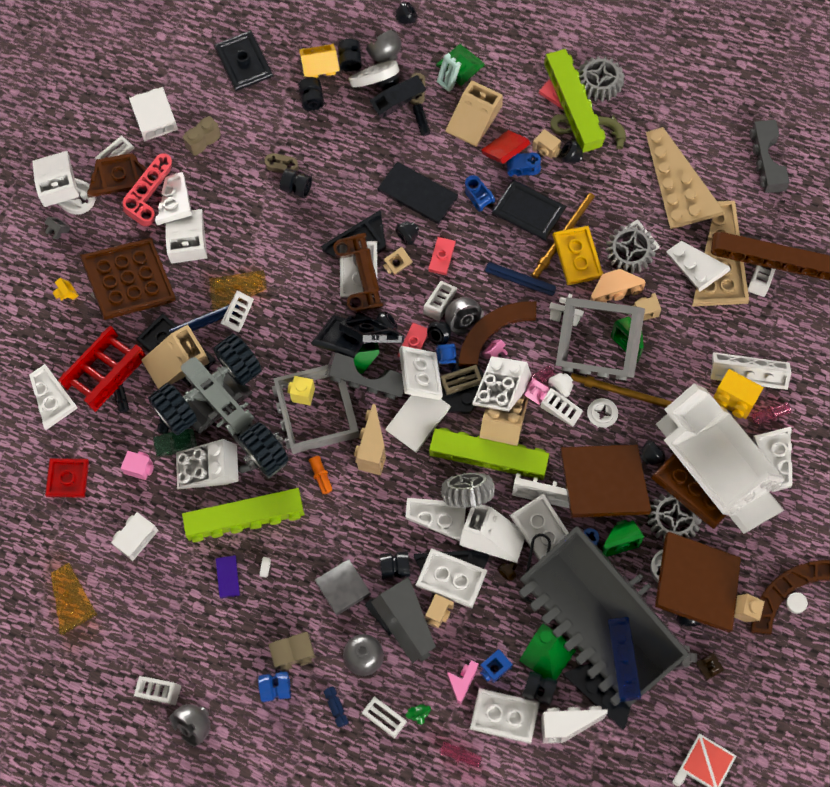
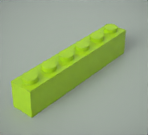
(574, 100)
(488, 453)
(243, 514)

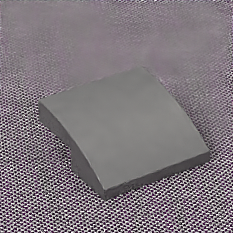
(342, 587)

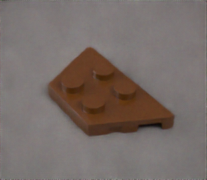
(115, 175)

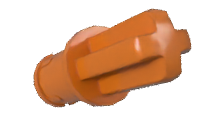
(320, 474)

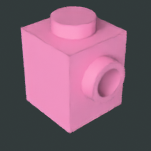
(137, 465)

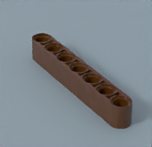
(771, 255)

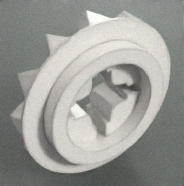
(597, 406)

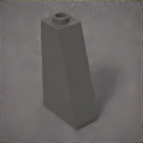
(405, 620)

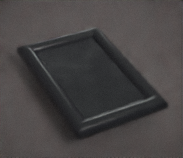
(243, 60)
(529, 209)
(336, 341)

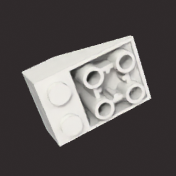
(55, 179)
(186, 238)
(502, 384)
(207, 465)
(491, 534)
(562, 725)

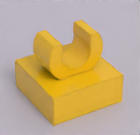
(64, 290)

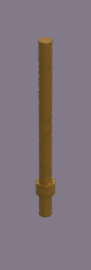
(544, 261)
(590, 382)

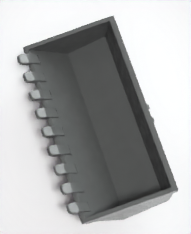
(585, 591)

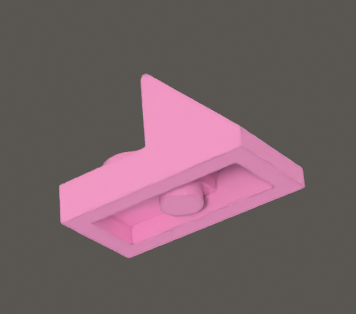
(461, 686)

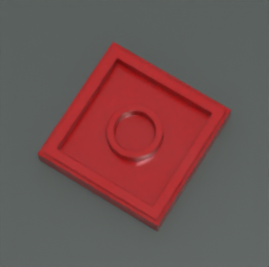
(505, 147)
(67, 478)

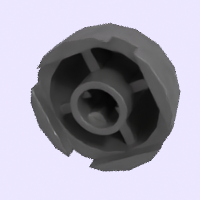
(385, 47)
(463, 314)
(363, 655)
(192, 723)

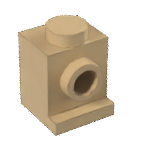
(547, 144)
(400, 255)
(651, 306)
(438, 611)

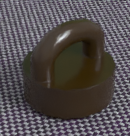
(507, 571)

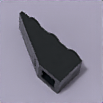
(397, 96)

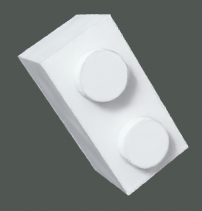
(134, 536)

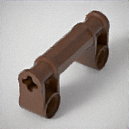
(365, 269)

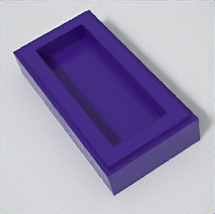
(227, 576)

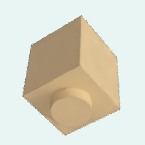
(748, 608)

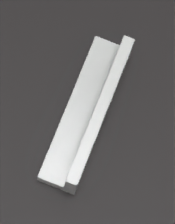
(761, 371)

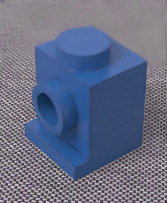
(499, 660)

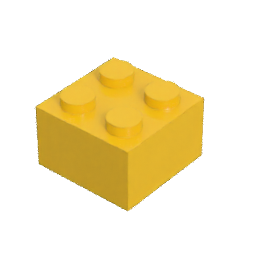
(319, 61)
(737, 394)

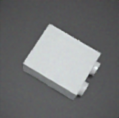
(153, 113)

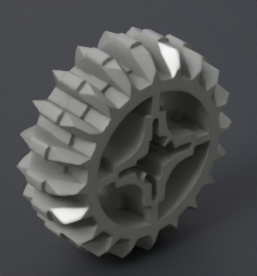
(611, 80)
(637, 249)
(467, 490)
(667, 517)

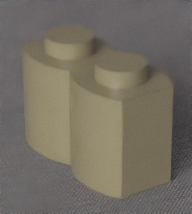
(203, 134)
(292, 651)

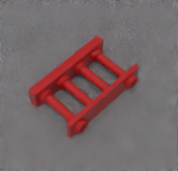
(109, 383)

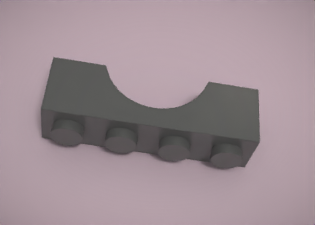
(773, 176)
(343, 368)

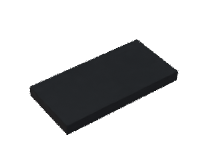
(418, 193)
(158, 332)

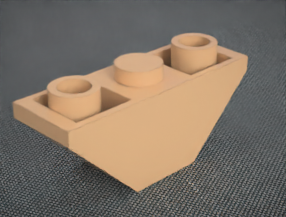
(616, 286)

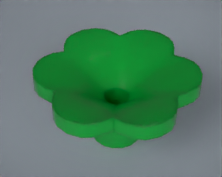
(418, 713)

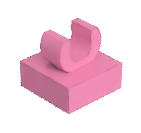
(494, 349)
(536, 391)

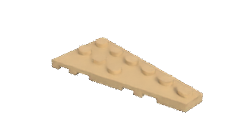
(681, 188)
(732, 286)

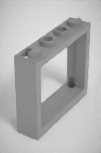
(632, 345)
(315, 374)

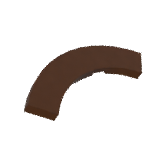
(490, 325)
(783, 586)

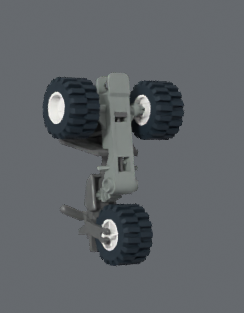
(215, 397)

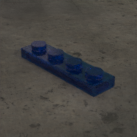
(624, 659)

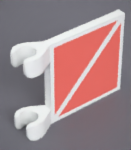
(705, 763)

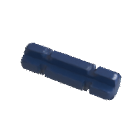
(336, 706)

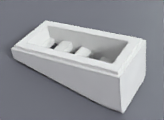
(757, 286)
(436, 311)
(225, 321)
(558, 413)
(169, 695)

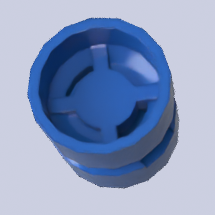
(269, 691)

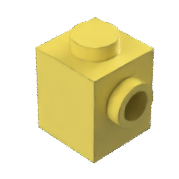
(301, 390)

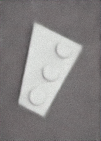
(174, 201)
(696, 265)
(51, 397)
(777, 448)
(436, 516)

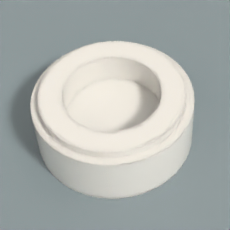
(265, 566)
(796, 603)

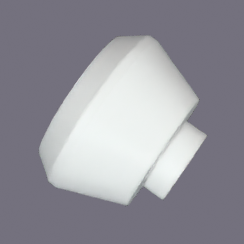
(561, 383)

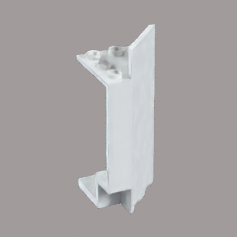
(722, 458)

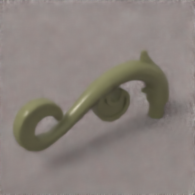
(618, 129)

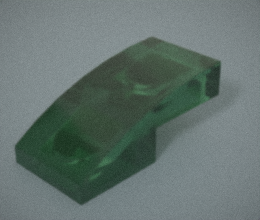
(171, 443)

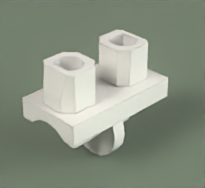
(557, 310)

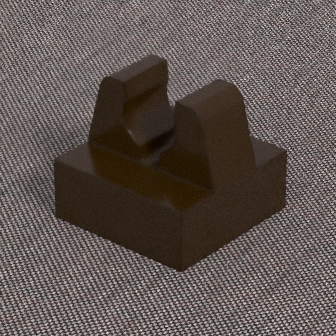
(709, 666)

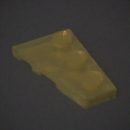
(225, 287)
(71, 599)

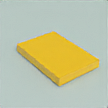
(577, 255)

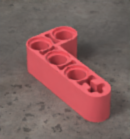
(148, 185)

